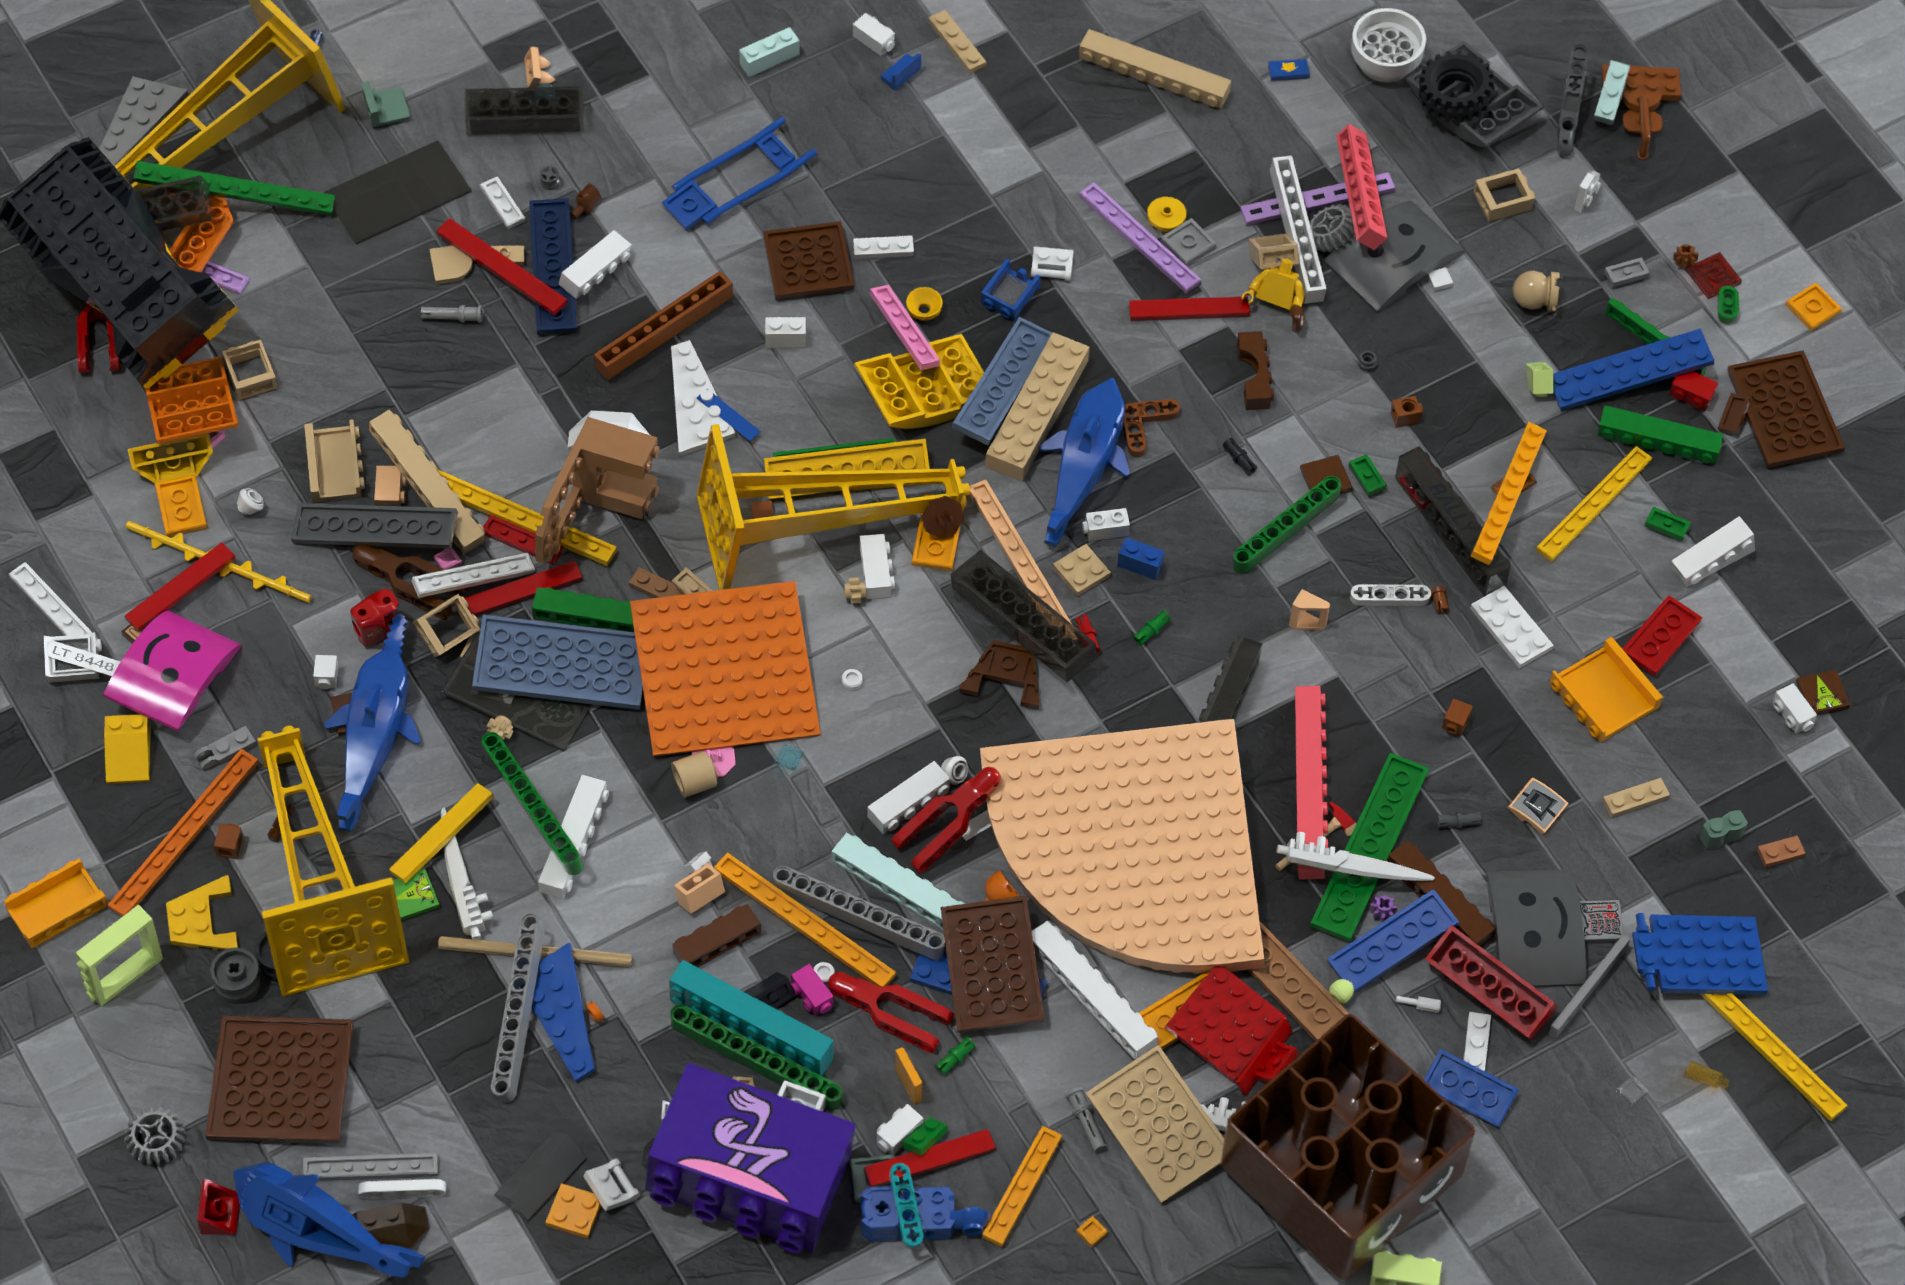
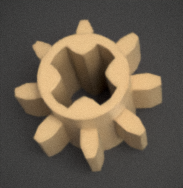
(855, 590)
(501, 726)

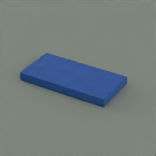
(1470, 1088)

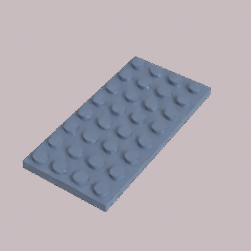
(558, 662)

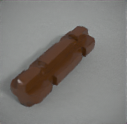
(274, 833)

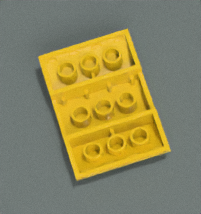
(927, 396)

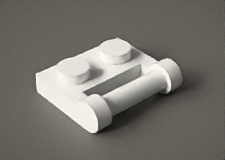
(1052, 259)
(607, 1189)

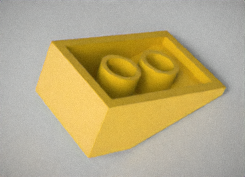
(127, 749)

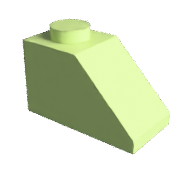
(1539, 378)

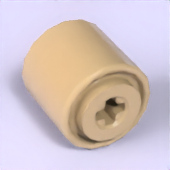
(694, 774)

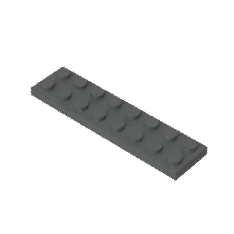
(374, 525)

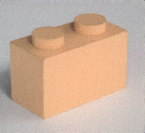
(389, 486)
(699, 888)

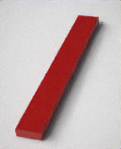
(502, 266)

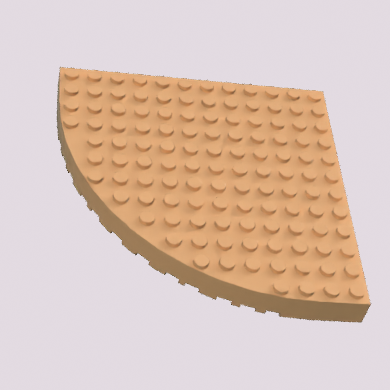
(1134, 842)

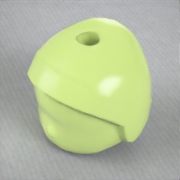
(1342, 990)

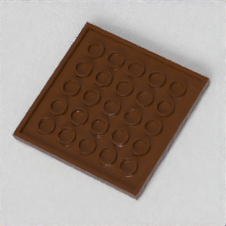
(280, 1079)

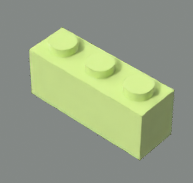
(1404, 1270)

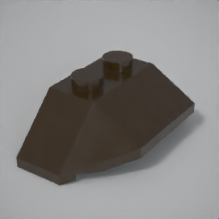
(395, 1224)

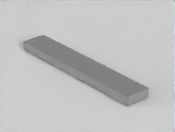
(1589, 986)
(372, 1166)

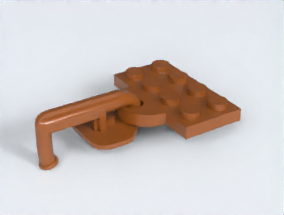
(1643, 94)

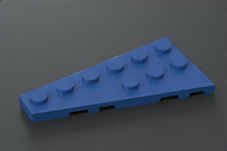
(561, 1011)

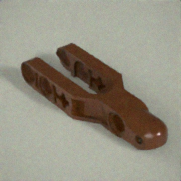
(385, 566)

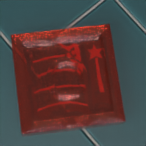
(1713, 274)

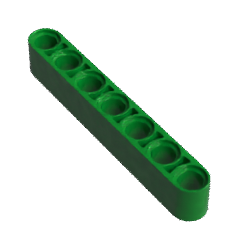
(1282, 532)

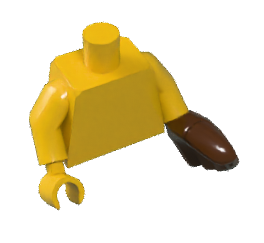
(1280, 288)

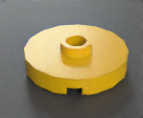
(1166, 221)

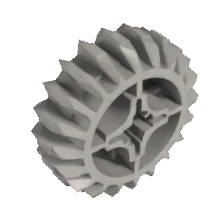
(1332, 227)
(154, 1124)

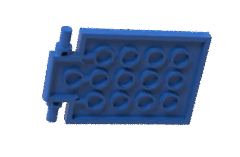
(1700, 954)

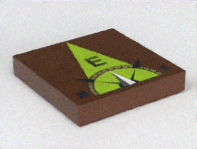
(1823, 692)

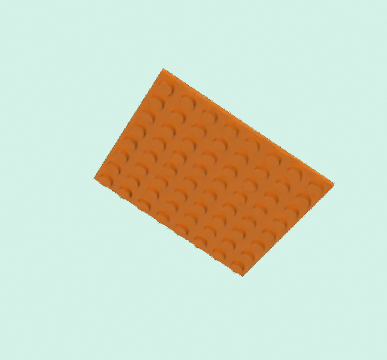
(724, 668)

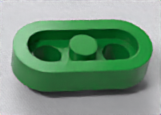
(1728, 306)

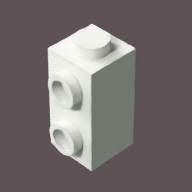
(873, 34)
(1106, 524)
(1794, 709)
(892, 1134)

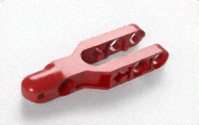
(83, 345)
(966, 798)
(865, 996)

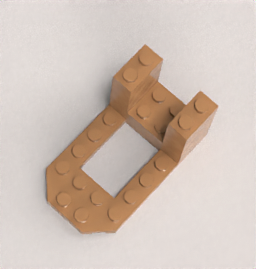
(606, 471)

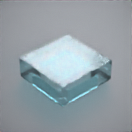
(789, 757)

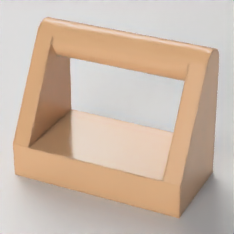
(1304, 621)

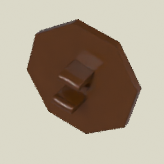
(942, 517)

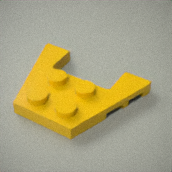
(191, 918)

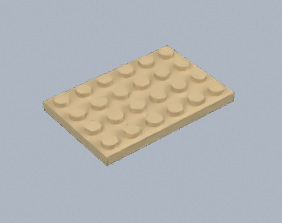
(1158, 1123)

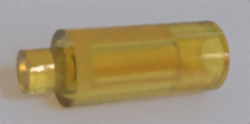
(1706, 1075)

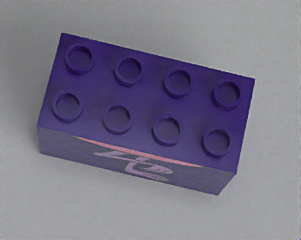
(748, 1158)

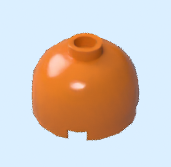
(999, 887)

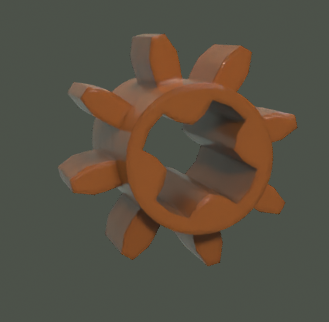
(1685, 256)

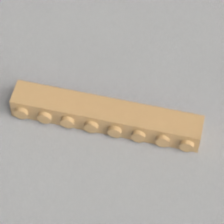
(1154, 69)
(424, 477)

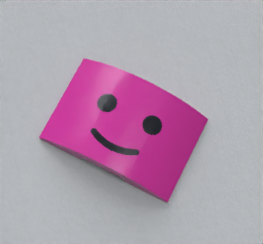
(169, 669)

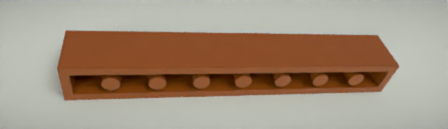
(663, 325)

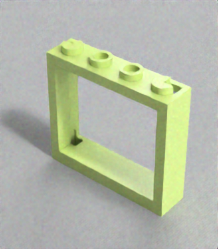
(110, 940)

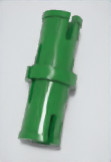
(1151, 628)
(955, 1056)

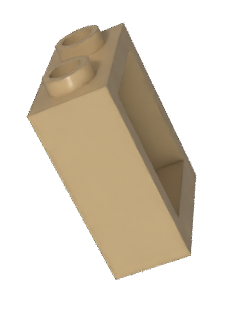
(1497, 211)
(1268, 248)
(253, 385)
(430, 637)

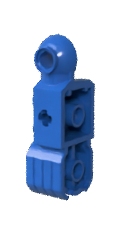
(935, 1212)

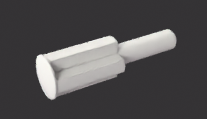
(1422, 1003)

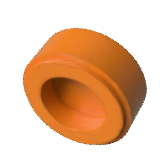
(594, 1012)

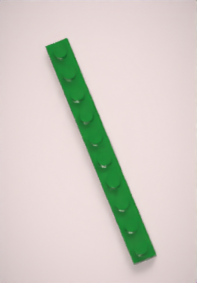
(240, 188)

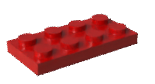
(1662, 635)

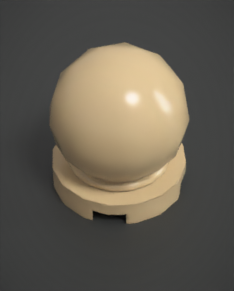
(1535, 290)

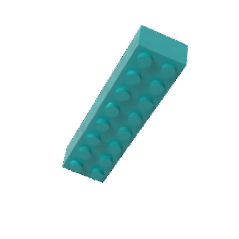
(750, 1017)

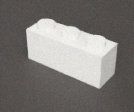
(876, 566)

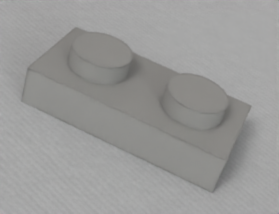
(1626, 272)

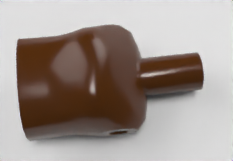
(586, 200)

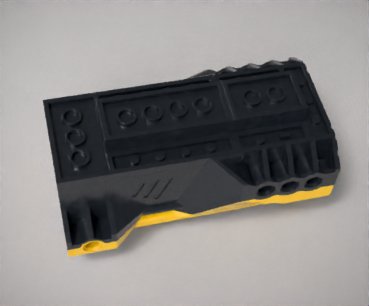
(104, 247)

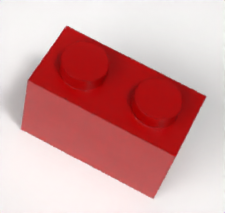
(1694, 389)

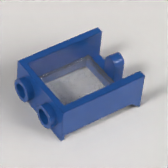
(1009, 291)

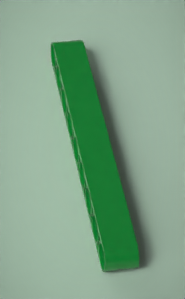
(532, 803)
(750, 1048)

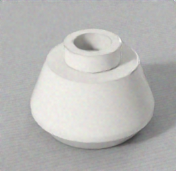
(249, 501)
(956, 769)

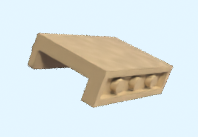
(334, 463)

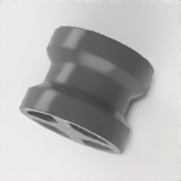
(545, 174)

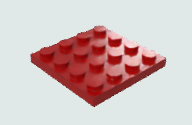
(1224, 1022)

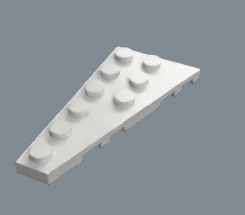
(692, 415)

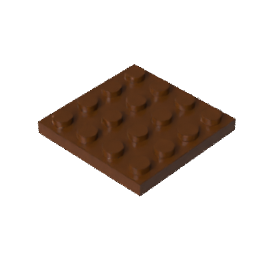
(808, 260)

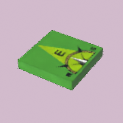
(415, 896)

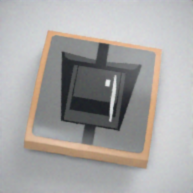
(1537, 805)

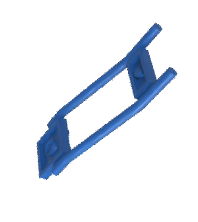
(692, 204)

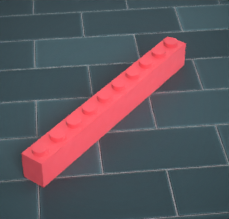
(1310, 770)

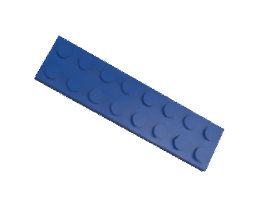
(1631, 369)

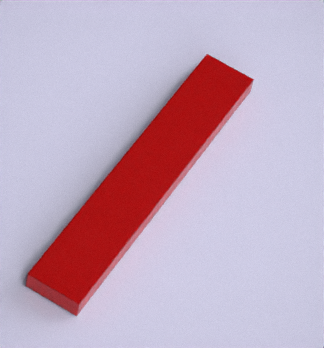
(1188, 308)
(180, 587)
(523, 589)
(934, 1158)

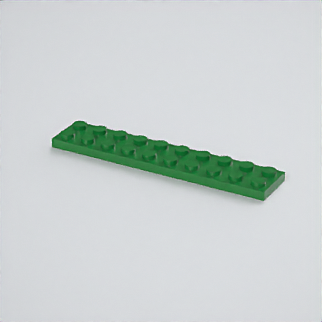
(1373, 838)

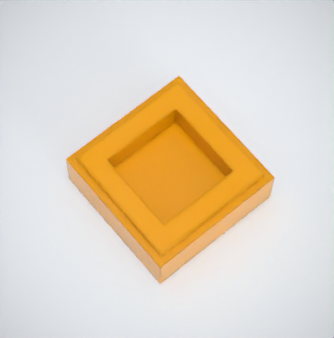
(1091, 1231)

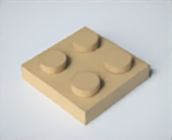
(1081, 570)

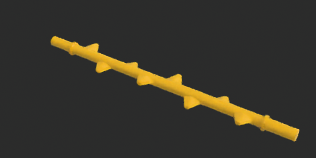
(244, 570)

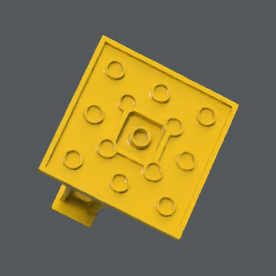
(276, 33)
(727, 531)
(336, 932)

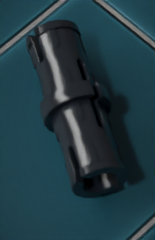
(1239, 456)

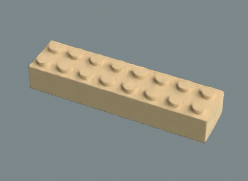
(1037, 406)

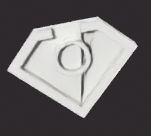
(1586, 189)

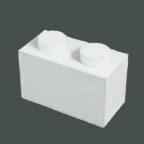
(785, 332)

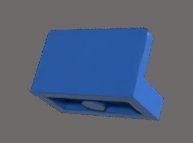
(902, 71)

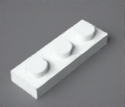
(883, 247)
(1477, 1039)

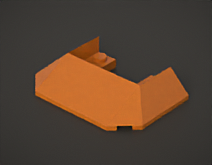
(200, 240)

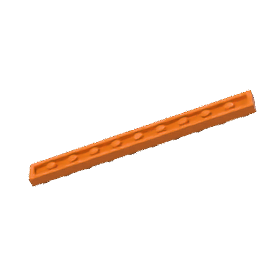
(183, 833)

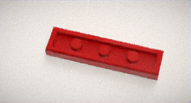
(514, 536)

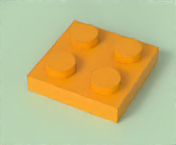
(573, 1211)

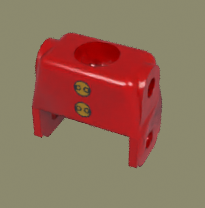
(372, 617)

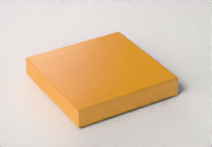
(1813, 306)
(908, 1075)

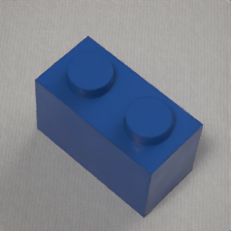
(1140, 558)

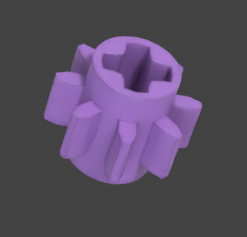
(1383, 907)

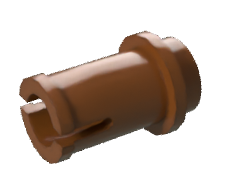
(1440, 600)

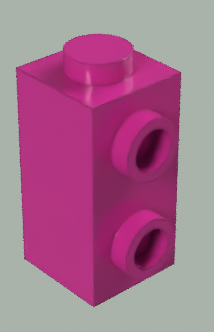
(812, 990)

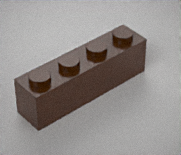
(717, 937)

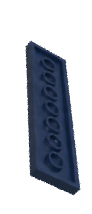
(550, 258)

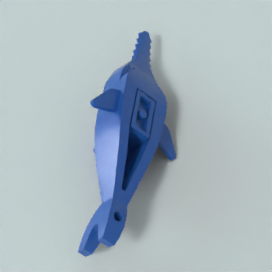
(373, 721)

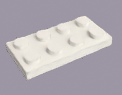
(1511, 627)

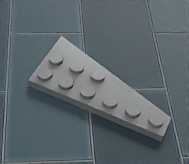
(138, 114)

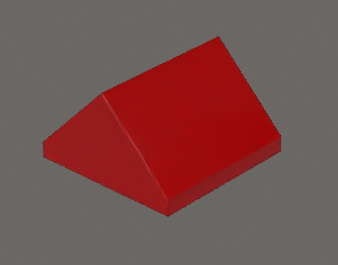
(217, 1209)

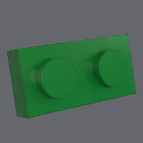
(1367, 475)
(1667, 524)
(925, 1136)

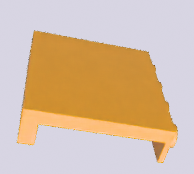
(1606, 691)

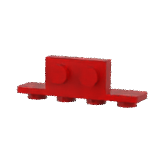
(1269, 1059)

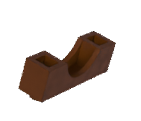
(1252, 350)

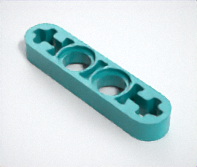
(908, 1205)

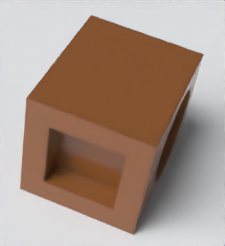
(1399, 411)
(1457, 717)
(228, 841)

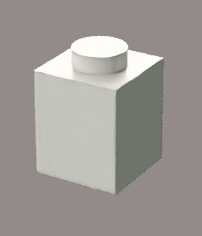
(325, 671)

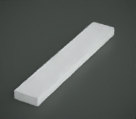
(473, 575)
(48, 601)

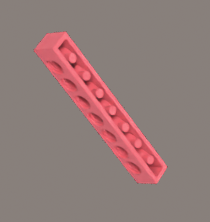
(1361, 187)

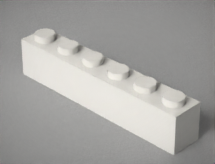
(578, 826)

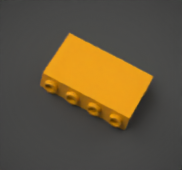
(55, 903)

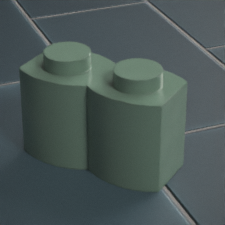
(1725, 829)

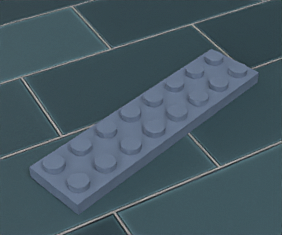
(1002, 381)

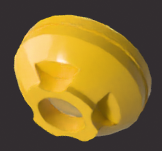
(924, 297)

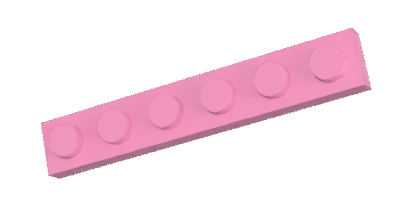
(904, 327)

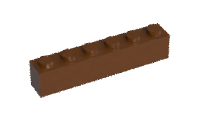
(1470, 920)

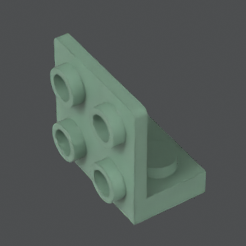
(385, 106)

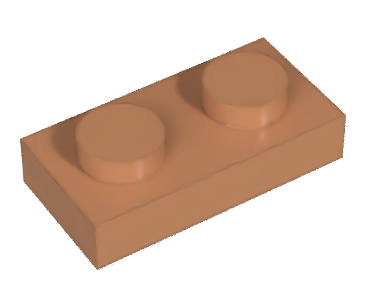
(1781, 851)

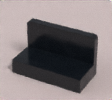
(772, 990)

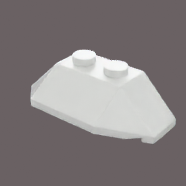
(621, 419)

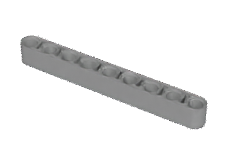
(865, 920)
(521, 1016)

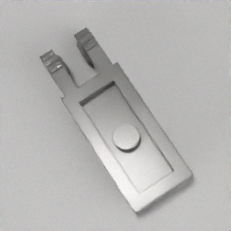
(225, 748)

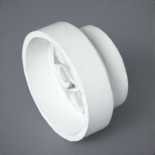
(1388, 44)

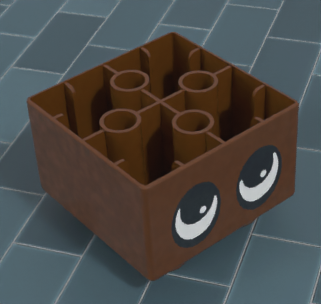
(1346, 1146)

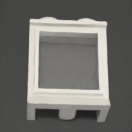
(63, 671)

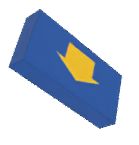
(1288, 69)

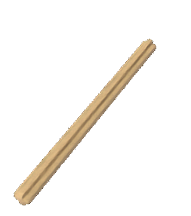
(506, 948)

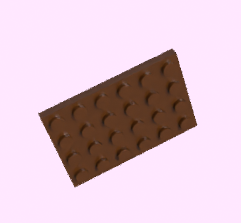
(1786, 409)
(992, 964)

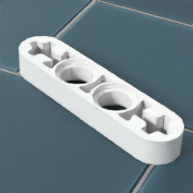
(1390, 591)
(401, 1189)

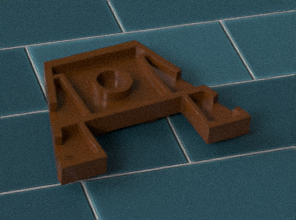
(1005, 664)

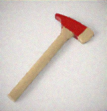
(1340, 820)

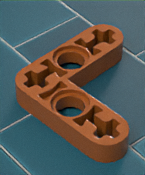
(1140, 416)

